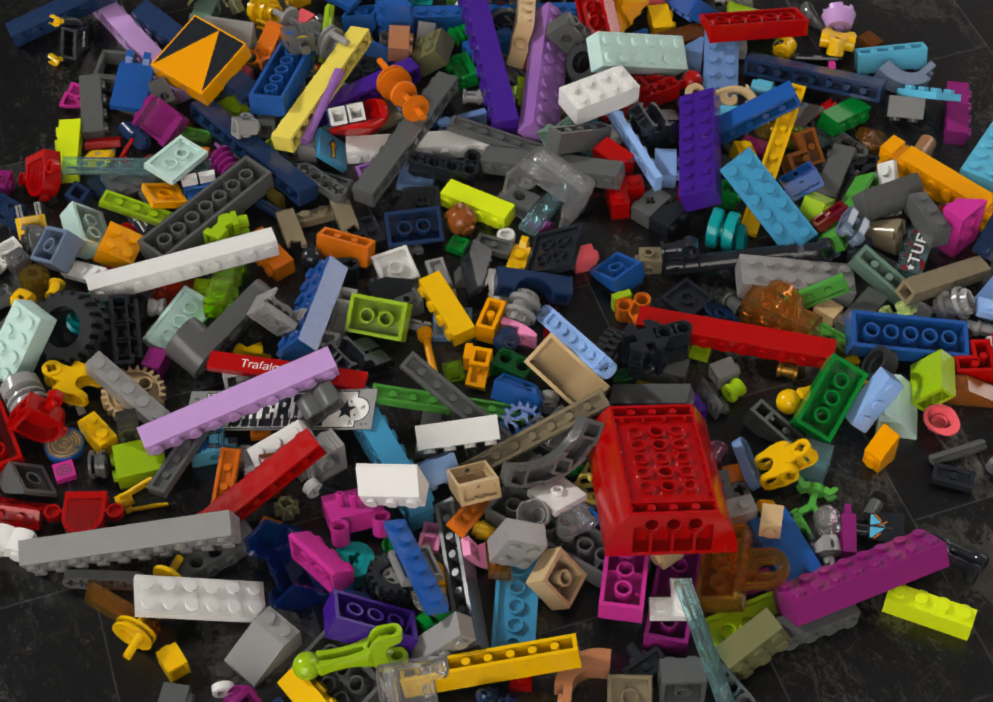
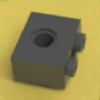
(567, 31)

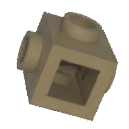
(651, 259)

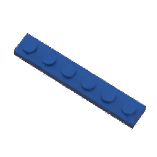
(416, 567)

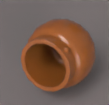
(461, 219)

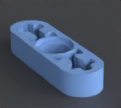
(746, 462)

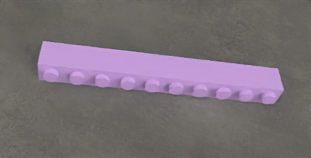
(133, 38)
(238, 401)

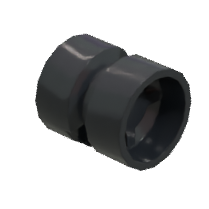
(368, 66)

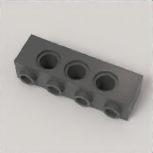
(213, 565)

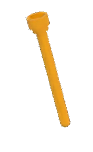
(425, 336)

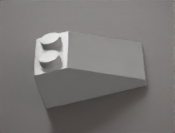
(263, 647)

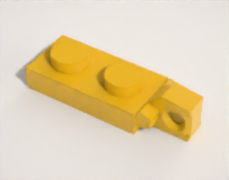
(519, 254)

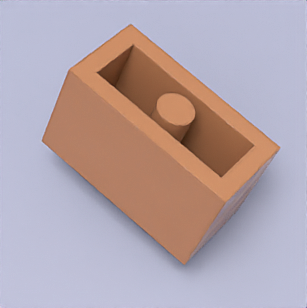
(399, 43)

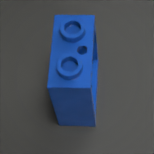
(803, 183)

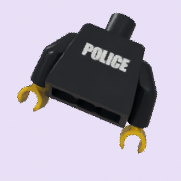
(72, 40)

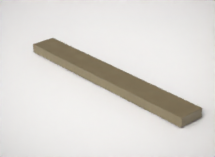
(542, 431)

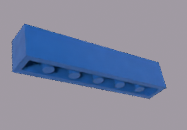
(758, 111)

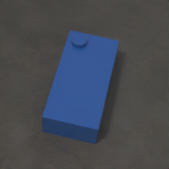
(791, 543)

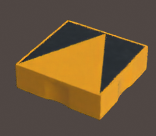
(201, 60)

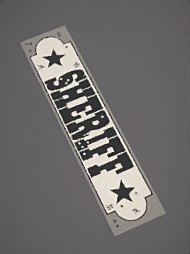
(355, 414)

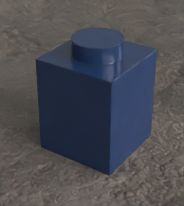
(79, 194)

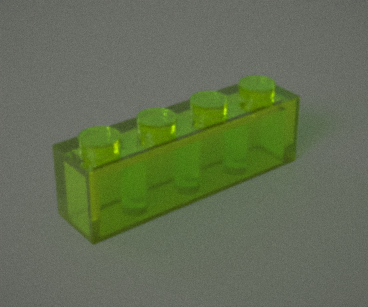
(223, 290)

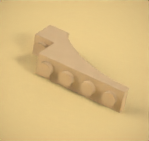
(521, 33)

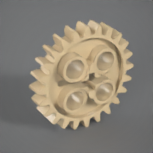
(154, 385)

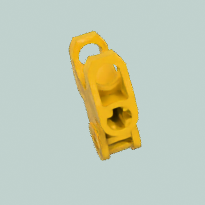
(837, 42)
(68, 381)
(785, 462)

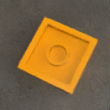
(163, 195)

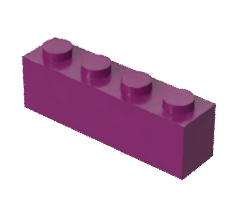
(957, 115)

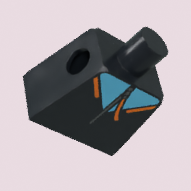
(881, 528)

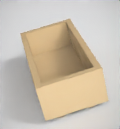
(564, 370)

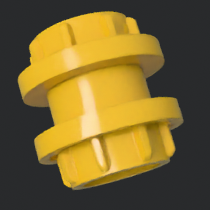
(262, 10)

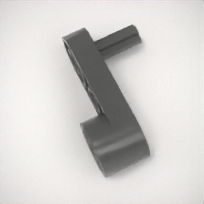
(194, 340)

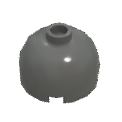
(31, 237)

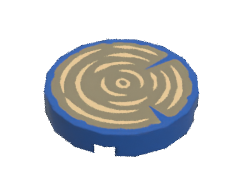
(66, 448)

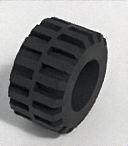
(577, 62)

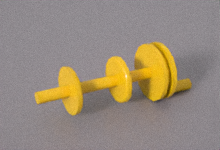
(134, 630)

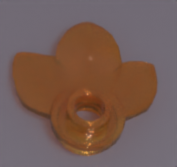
(870, 138)

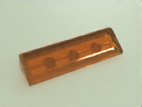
(113, 605)

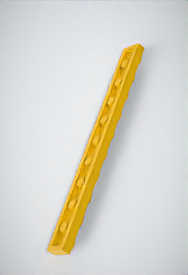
(774, 154)

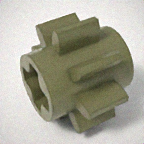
(286, 508)

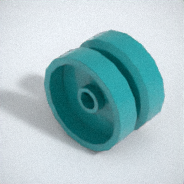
(722, 229)

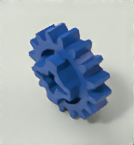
(512, 419)

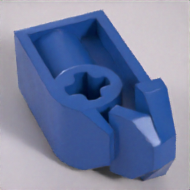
(512, 389)

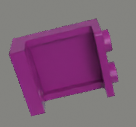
(160, 120)

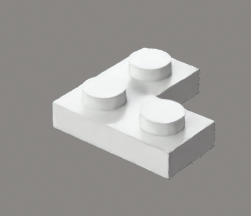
(667, 607)

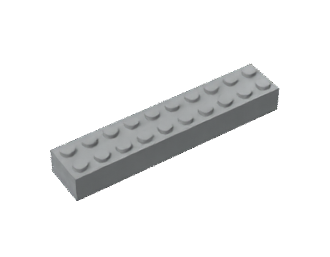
(130, 542)

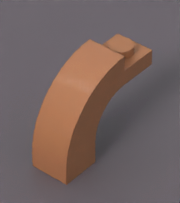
(594, 665)

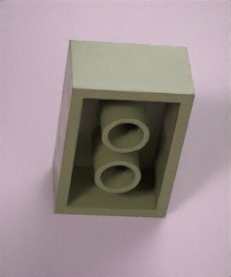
(753, 644)

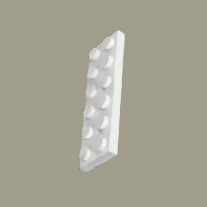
(198, 598)

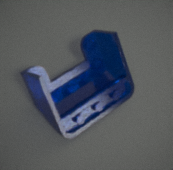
(294, 585)

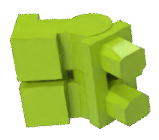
(227, 227)

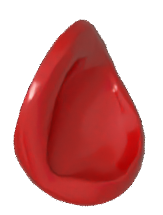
(376, 115)

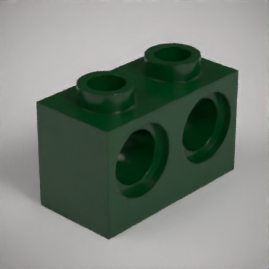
(511, 363)

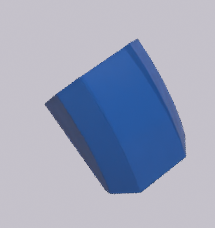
(360, 16)
(619, 272)

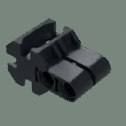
(656, 126)
(654, 346)
(361, 355)

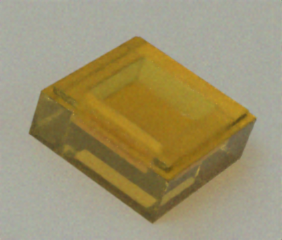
(276, 198)

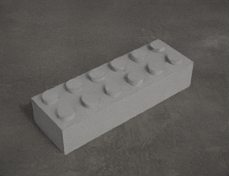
(796, 272)

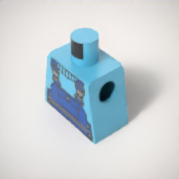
(210, 449)

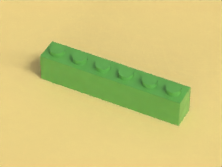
(859, 184)

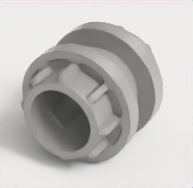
(958, 303)
(523, 306)

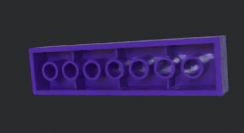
(700, 150)

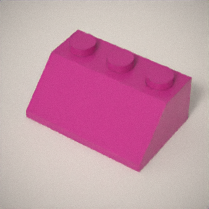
(965, 219)
(320, 561)

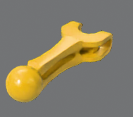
(790, 400)

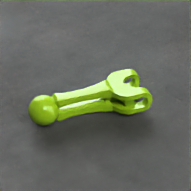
(367, 652)

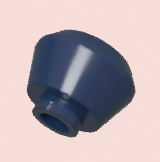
(502, 337)

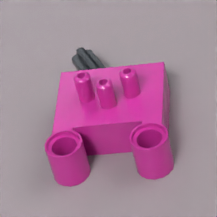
(348, 514)

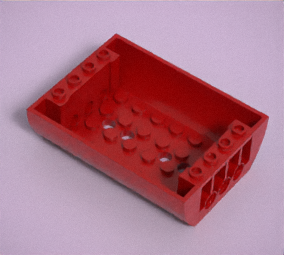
(631, 492)

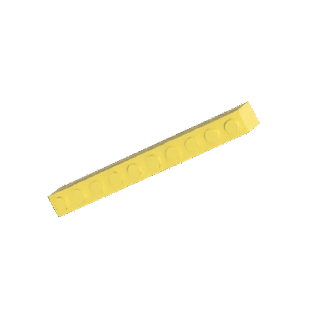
(292, 126)

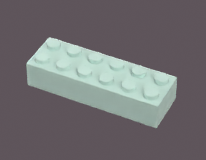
(637, 53)

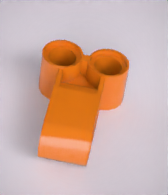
(266, 44)
(628, 309)

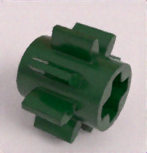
(621, 377)

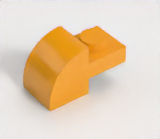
(479, 368)

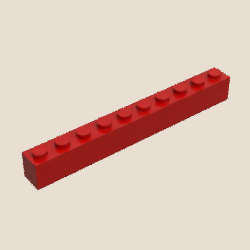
(746, 338)

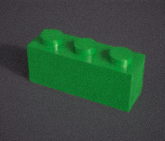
(844, 116)

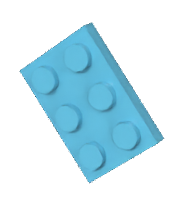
(934, 93)

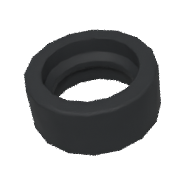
(875, 357)

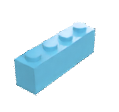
(904, 56)

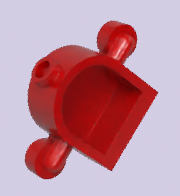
(42, 174)
(39, 417)
(84, 511)

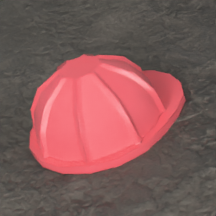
(941, 419)

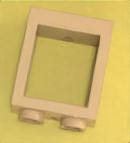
(464, 484)

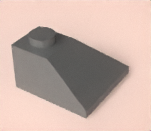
(26, 480)

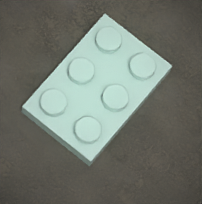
(176, 160)

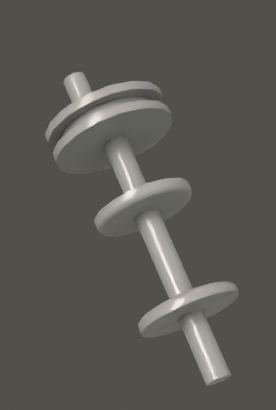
(326, 39)

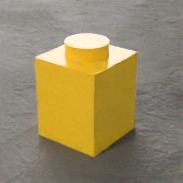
(173, 662)

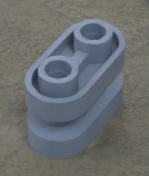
(852, 226)

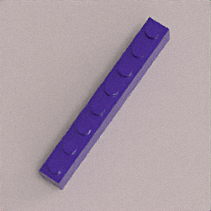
(366, 88)

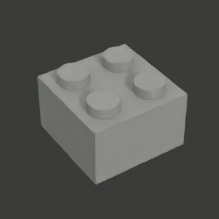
(517, 543)

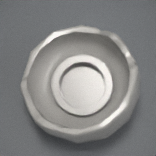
(534, 511)

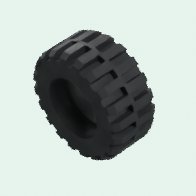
(93, 326)

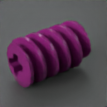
(223, 158)

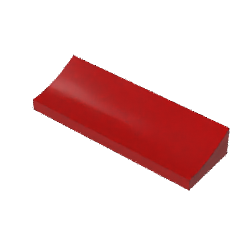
(598, 15)
(754, 24)

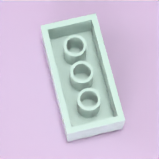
(23, 337)

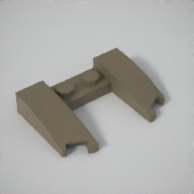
(292, 224)

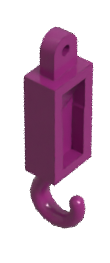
(847, 535)

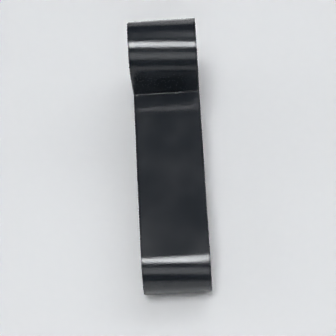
(444, 168)

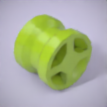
(733, 389)

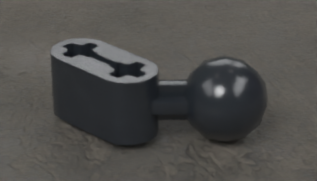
(312, 255)

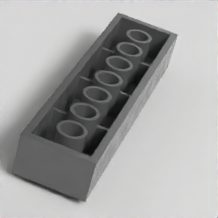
(231, 191)
(583, 548)

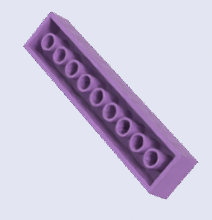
(543, 77)

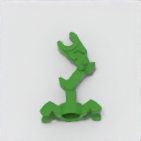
(816, 491)

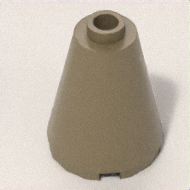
(887, 235)

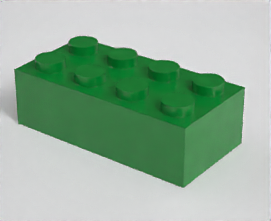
(829, 399)

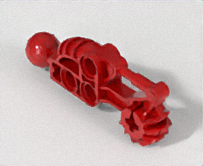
(661, 88)

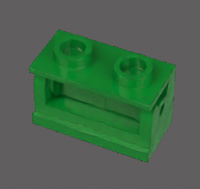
(463, 68)

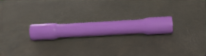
(310, 130)

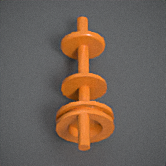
(396, 86)

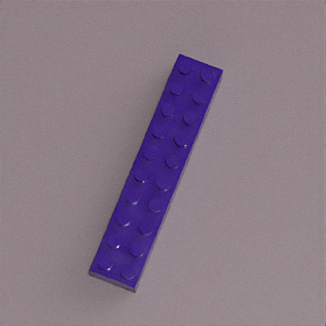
(490, 65)

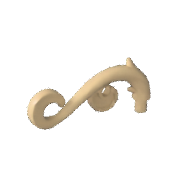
(724, 92)

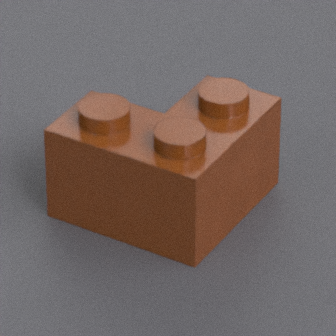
(806, 149)

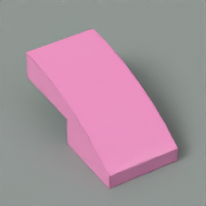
(526, 336)
(430, 536)
(474, 553)

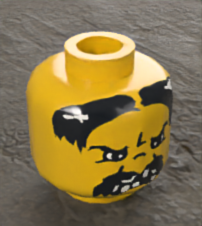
(784, 47)

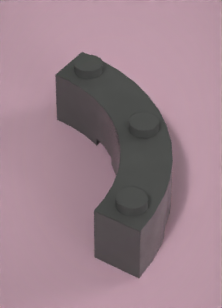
(558, 462)

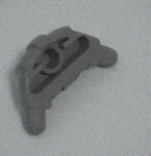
(814, 21)

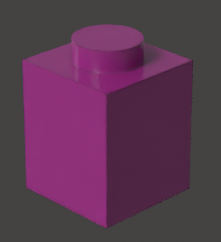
(156, 360)

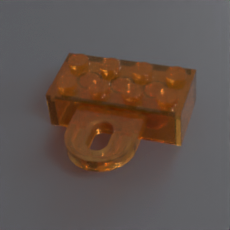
(769, 310)
(728, 576)

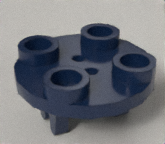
(492, 693)

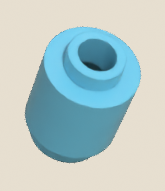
(761, 86)

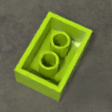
(378, 317)

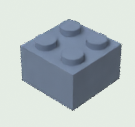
(57, 249)

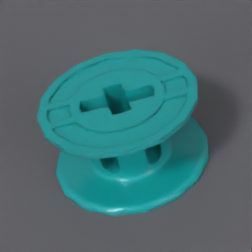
(358, 556)

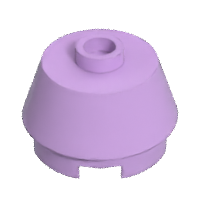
(839, 17)

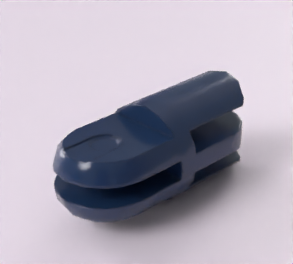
(141, 139)

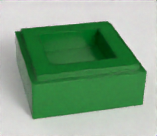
(457, 245)

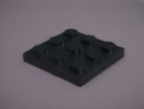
(556, 249)

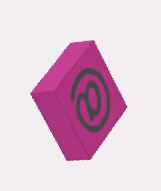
(64, 471)

